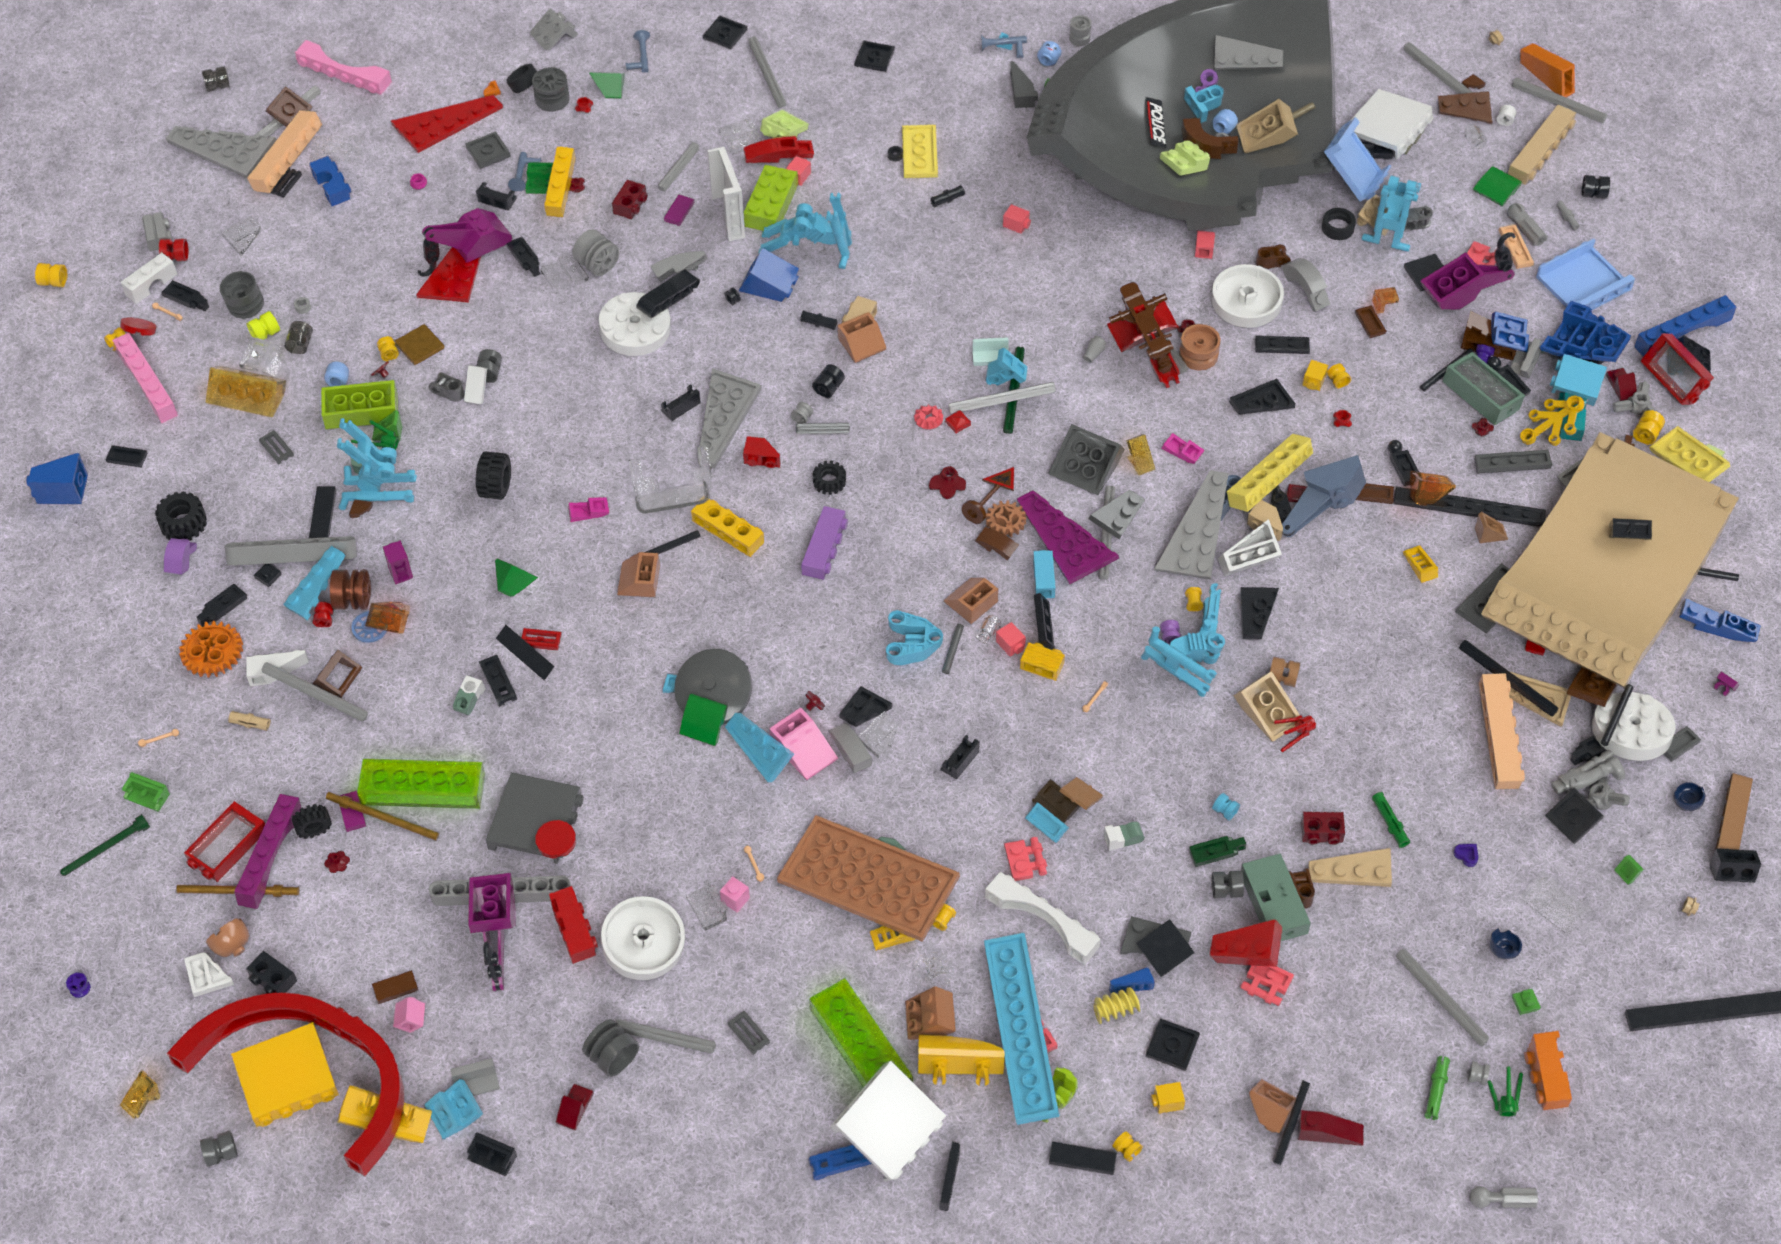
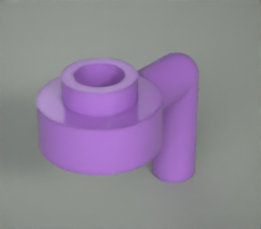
(1205, 74)

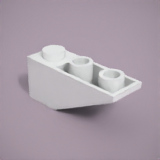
(286, 661)

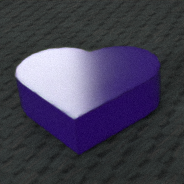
(1467, 853)

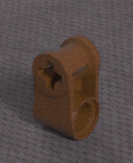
(1271, 256)
(1304, 886)

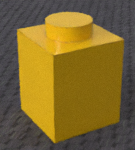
(1315, 375)
(1168, 1097)

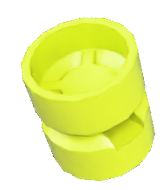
(263, 326)

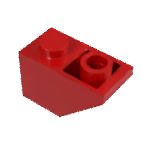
(760, 452)

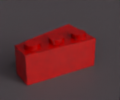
(572, 924)
(1248, 945)

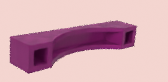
(256, 873)

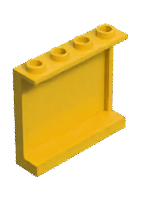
(284, 1075)

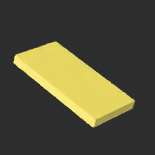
(919, 151)
(1689, 454)

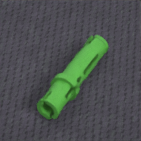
(1439, 1079)

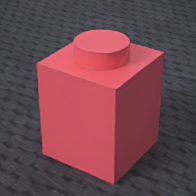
(803, 168)
(1016, 219)
(1204, 244)
(1010, 639)

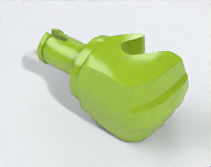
(1065, 1087)

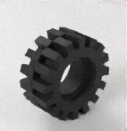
(829, 486)
(311, 821)

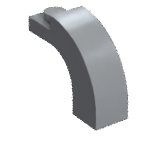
(1310, 280)

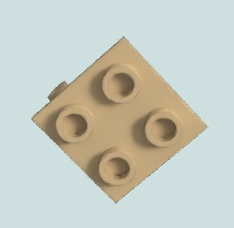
(1369, 213)

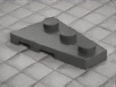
(1138, 929)

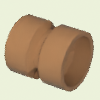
(1277, 668)

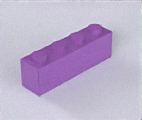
(824, 542)

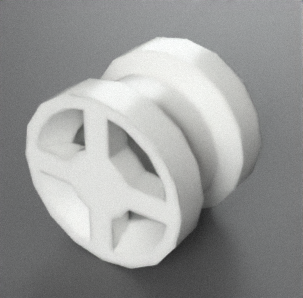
(1506, 115)

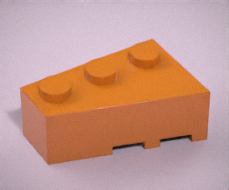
(1547, 1071)

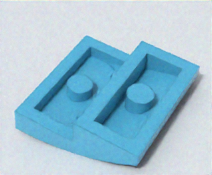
(453, 1109)

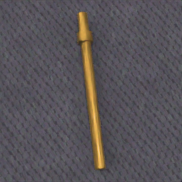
(346, 802)
(276, 890)

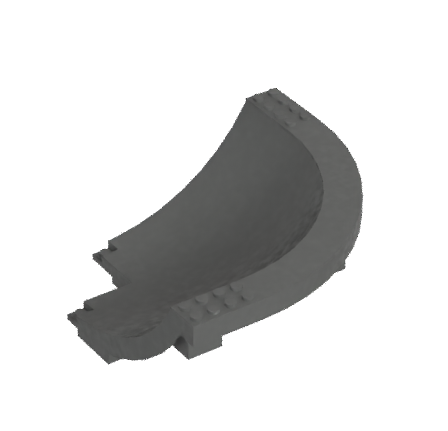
(1098, 112)

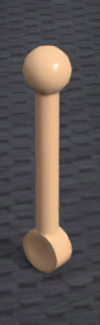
(156, 306)
(1086, 708)
(142, 742)
(760, 877)

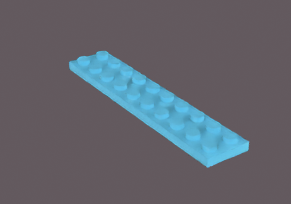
(1021, 1029)

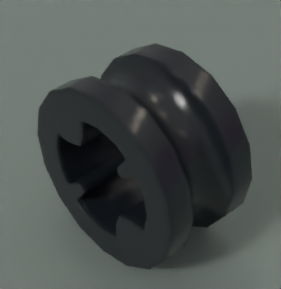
(895, 149)
(732, 296)

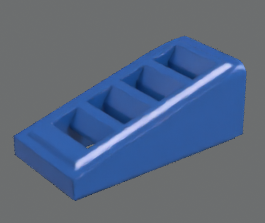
(1138, 981)

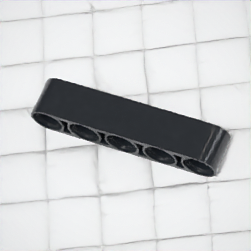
(667, 293)

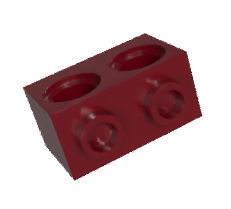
(629, 199)
(1322, 823)

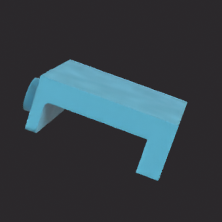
(1578, 378)

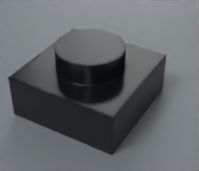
(267, 574)

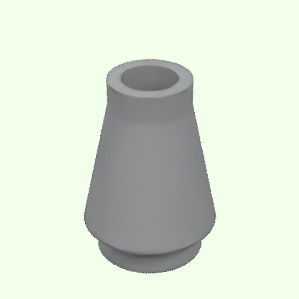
(1094, 349)

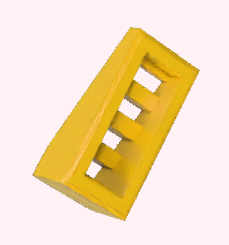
(1426, 573)
(895, 940)

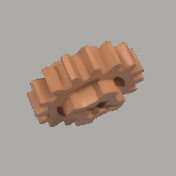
(1006, 518)

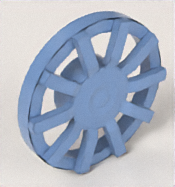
(367, 630)

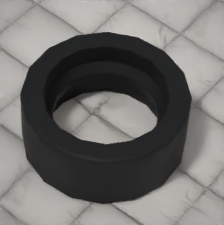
(521, 78)
(1338, 233)

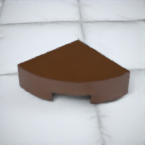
(1473, 82)
(360, 507)

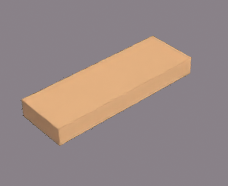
(1517, 247)

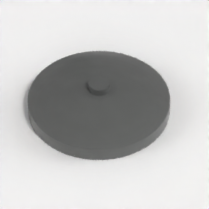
(717, 677)

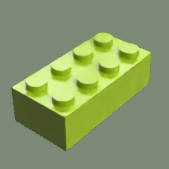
(770, 197)
(358, 403)

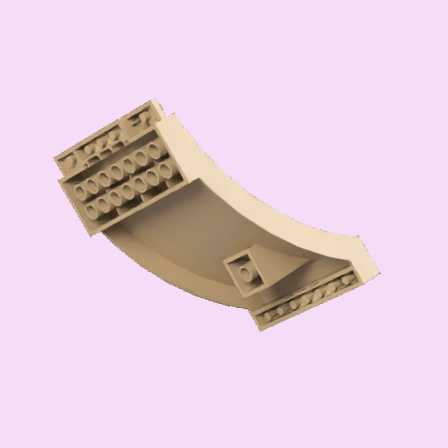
(1608, 596)

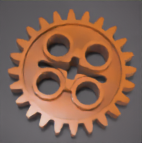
(220, 642)

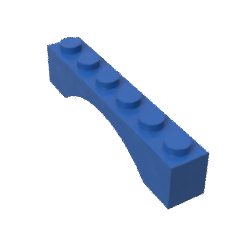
(1710, 314)

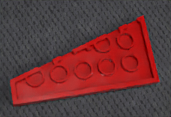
(438, 124)
(451, 279)

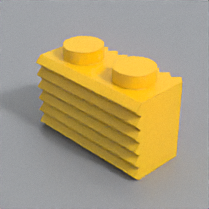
(1042, 661)

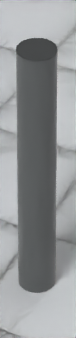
(952, 649)

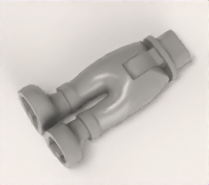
(1589, 773)

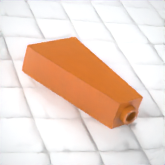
(1550, 69)

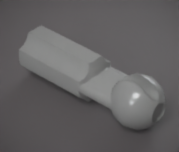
(1527, 224)
(1508, 1197)

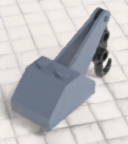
(1328, 486)

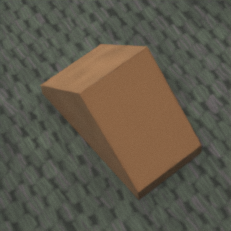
(1489, 529)

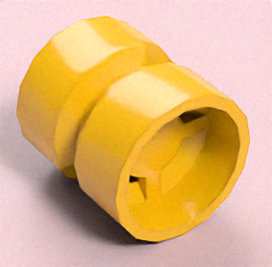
(47, 274)
(1649, 427)

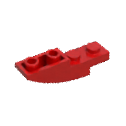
(773, 149)

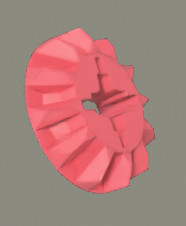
(930, 422)

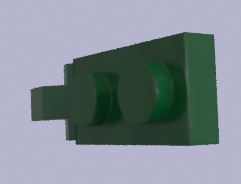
(1216, 850)

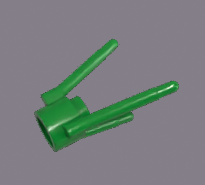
(389, 440)
(1507, 1104)

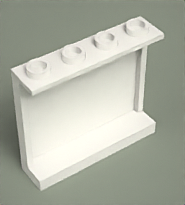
(1392, 121)
(726, 185)
(889, 1120)

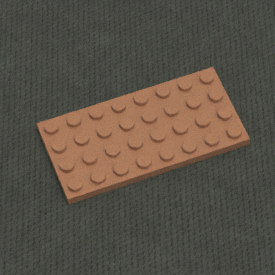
(869, 878)

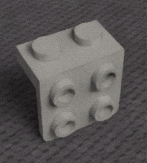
(551, 29)

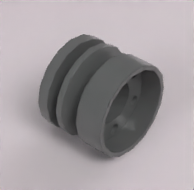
(551, 89)
(241, 294)
(610, 1047)

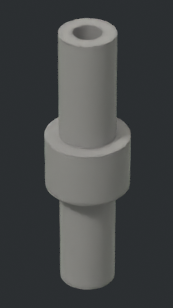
(1568, 215)

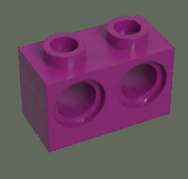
(397, 562)

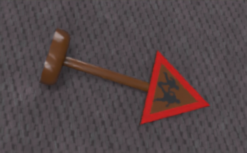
(974, 510)

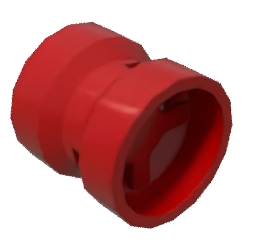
(323, 614)

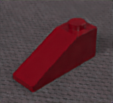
(1328, 1128)

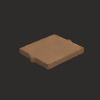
(1081, 793)

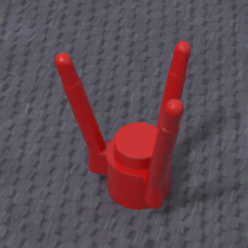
(1303, 725)

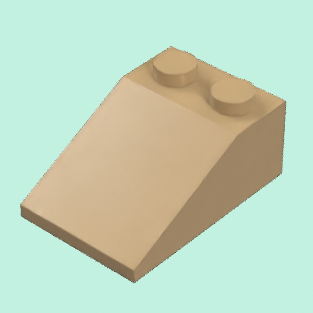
(1267, 127)
(1266, 702)

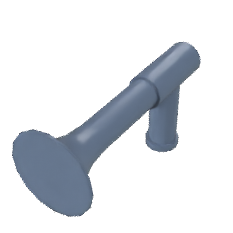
(641, 36)
(1018, 40)
(517, 183)

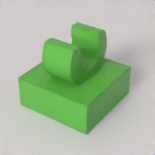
(1628, 869)
(1526, 1001)

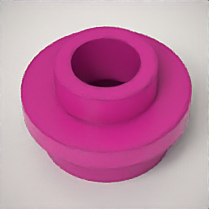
(418, 181)

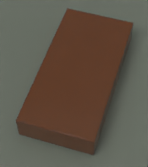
(1370, 321)
(1376, 493)
(395, 987)

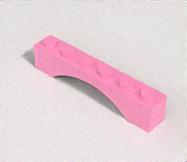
(370, 78)
(146, 378)

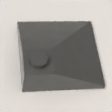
(1086, 459)

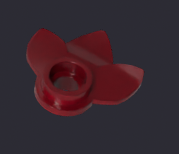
(946, 484)

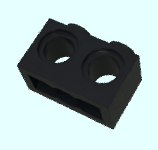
(1735, 865)
(275, 972)

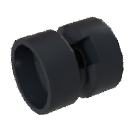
(1595, 186)
(828, 381)

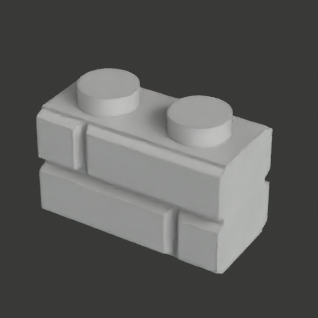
(156, 229)

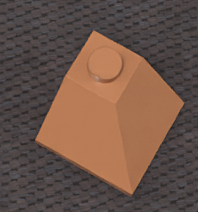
(1271, 1105)

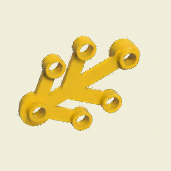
(1554, 419)

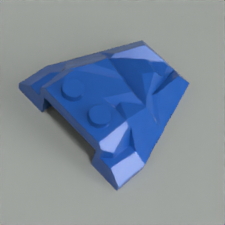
(1586, 336)

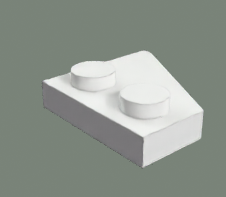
(205, 975)

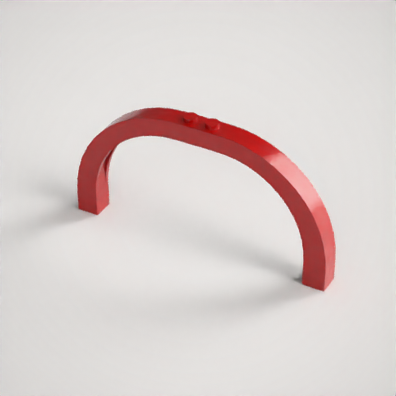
(274, 1006)

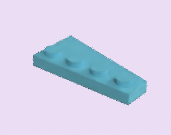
(761, 748)

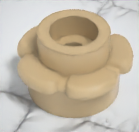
(1496, 37)
(1690, 906)

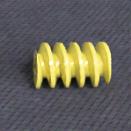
(1115, 1004)

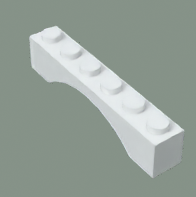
(1009, 894)

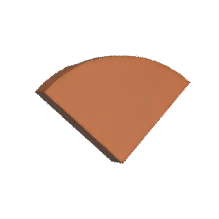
(492, 89)

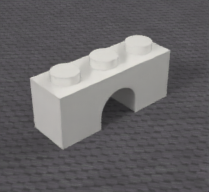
(137, 284)

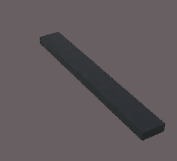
(1473, 507)
(1703, 1011)

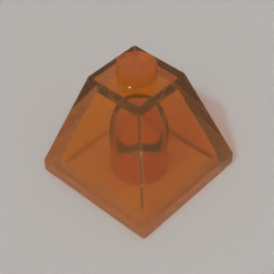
(1429, 487)
(388, 616)

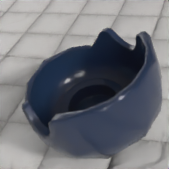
(1692, 794)
(1508, 939)

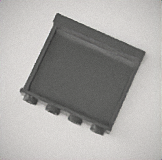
(527, 806)

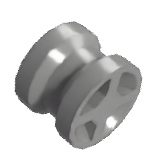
(802, 412)
(1479, 1073)

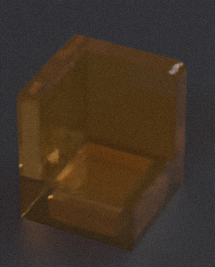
(1383, 297)

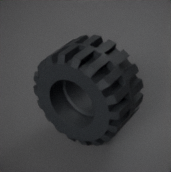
(493, 475)
(183, 527)

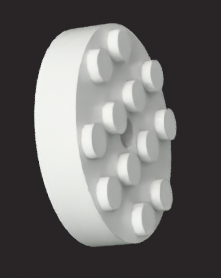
(1256, 284)
(629, 329)
(1646, 737)
(647, 918)

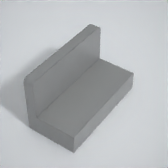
(1525, 361)
(479, 1076)

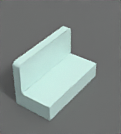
(986, 350)

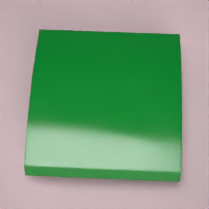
(538, 177)
(1497, 186)
(703, 719)

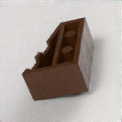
(1479, 333)

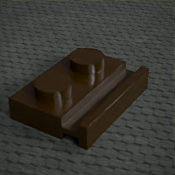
(1055, 801)

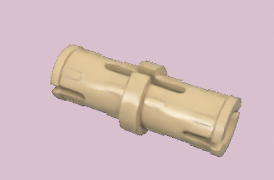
(249, 720)

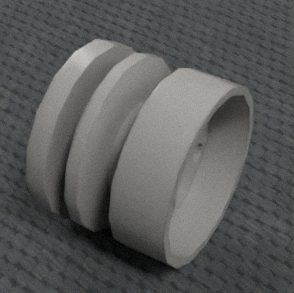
(595, 252)

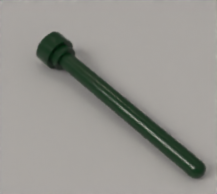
(138, 825)

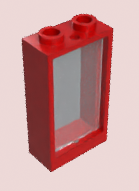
(1677, 369)
(224, 842)

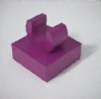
(1726, 681)

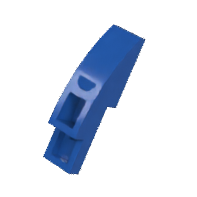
(1723, 625)

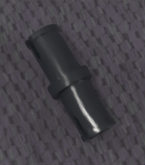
(947, 196)
(818, 320)

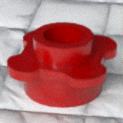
(584, 104)
(1342, 414)

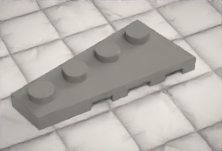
(1241, 55)

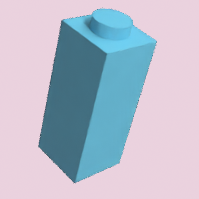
(1044, 573)

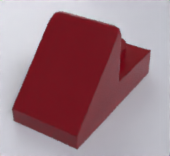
(1622, 383)
(574, 1106)

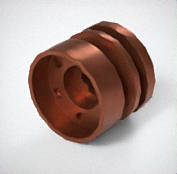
(350, 589)

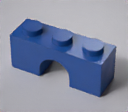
(327, 171)

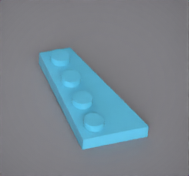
(311, 586)

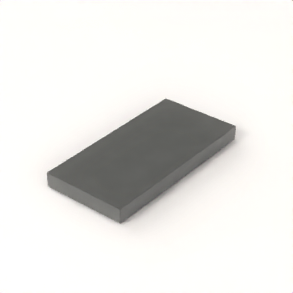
(1476, 602)

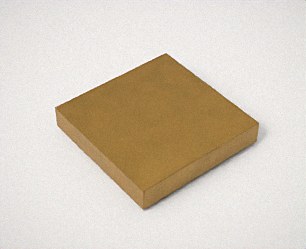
(419, 344)

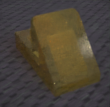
(1140, 454)
(140, 1093)

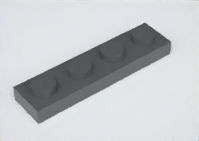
(1513, 461)

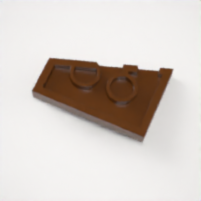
(1467, 105)

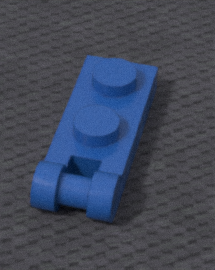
(838, 1161)

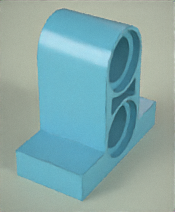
(1203, 100)
(1005, 369)

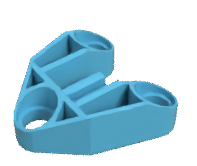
(917, 638)

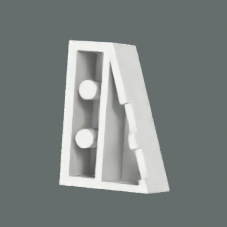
(1251, 551)

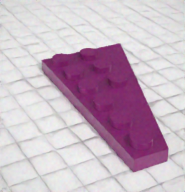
(1072, 546)

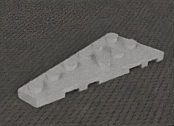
(226, 149)
(725, 410)
(1195, 540)

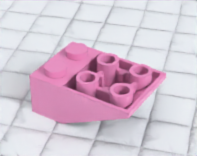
(806, 741)

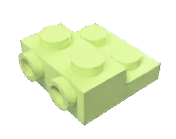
(782, 125)
(1186, 158)

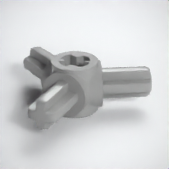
(1638, 402)
(1604, 797)

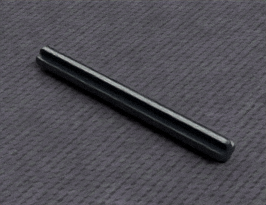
(1516, 683)

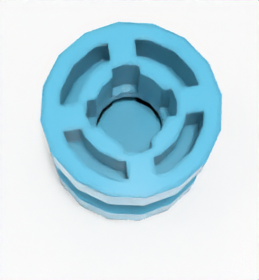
(1226, 806)

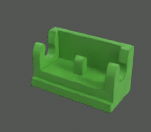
(145, 792)

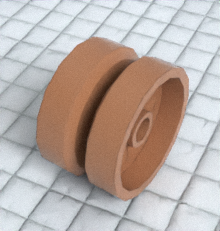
(1200, 347)

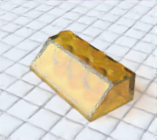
(244, 391)

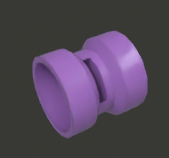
(1170, 630)

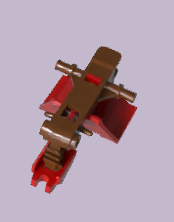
(1143, 323)

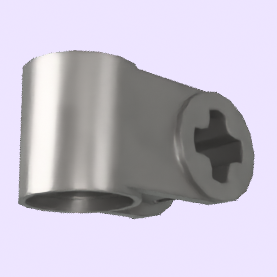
(1417, 219)
(447, 387)

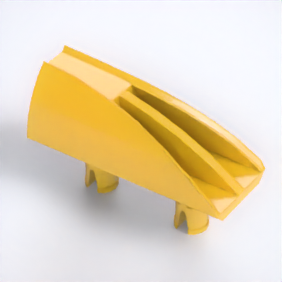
(958, 1056)
(361, 1105)

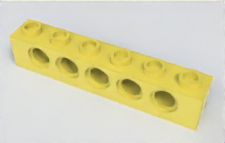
(1270, 472)

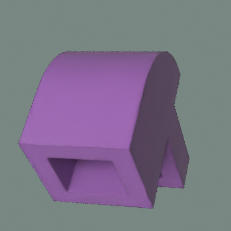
(177, 555)

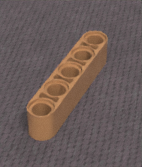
(1734, 812)

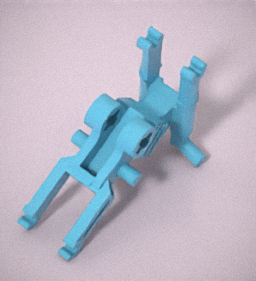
(1397, 199)
(814, 228)
(375, 470)
(1191, 648)

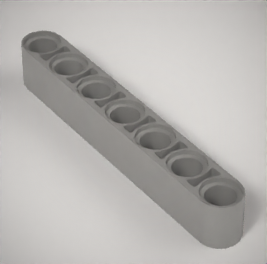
(287, 550)
(530, 894)

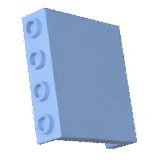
(1355, 162)
(1583, 277)

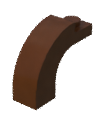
(1213, 145)

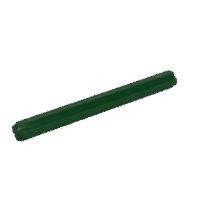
(1011, 406)

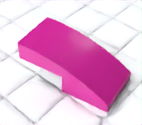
(1186, 451)
(591, 509)

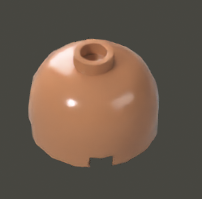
(229, 939)

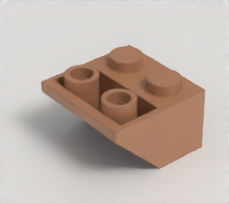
(861, 337)
(639, 575)
(973, 598)
(930, 1013)

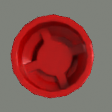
(179, 247)

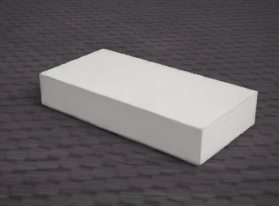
(475, 384)

